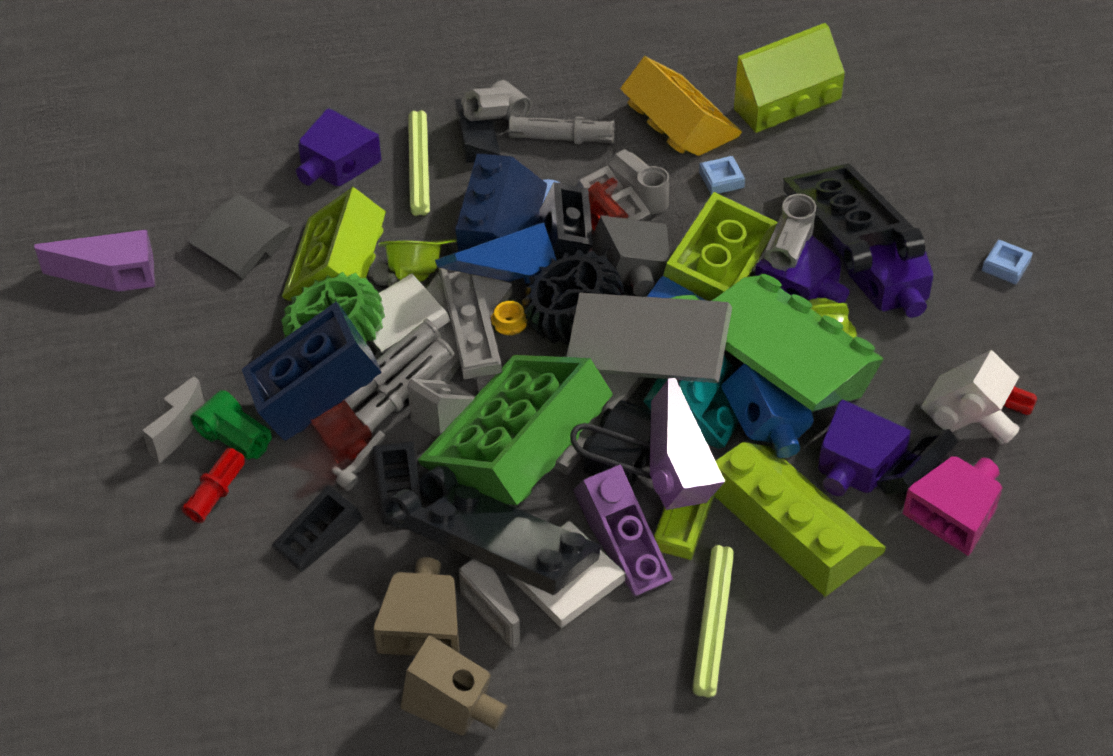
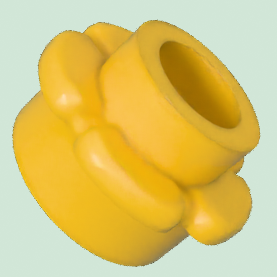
(509, 318)

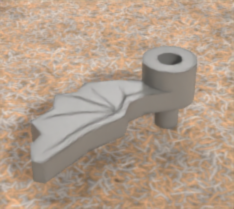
(381, 274)
(346, 478)

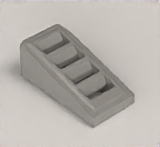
(487, 596)

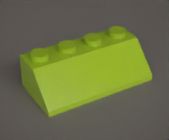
(794, 517)

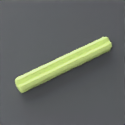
(418, 163)
(713, 622)

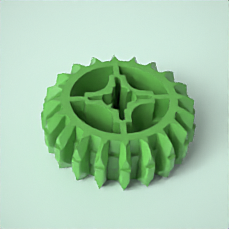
(352, 293)

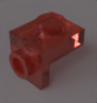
(602, 203)
(342, 432)

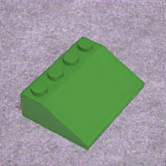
(795, 345)
(519, 424)

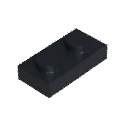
(917, 461)

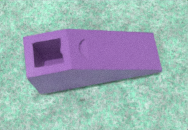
(103, 261)
(622, 529)

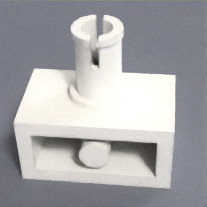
(974, 395)

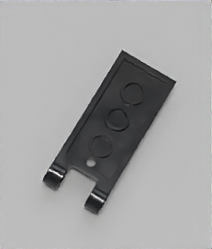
(855, 216)
(492, 532)

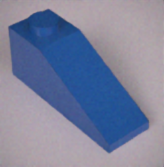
(506, 257)

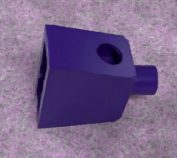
(336, 150)
(814, 275)
(896, 282)
(859, 449)

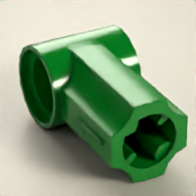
(224, 420)

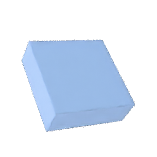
(722, 175)
(1007, 262)

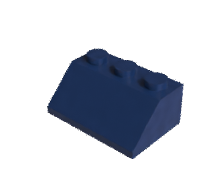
(498, 200)
(310, 372)

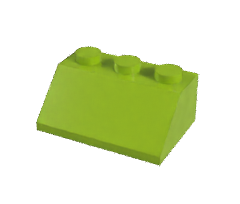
(788, 78)
(336, 241)
(719, 247)

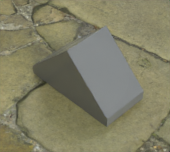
(436, 403)

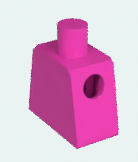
(956, 501)

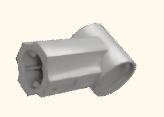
(495, 102)
(648, 182)
(791, 232)

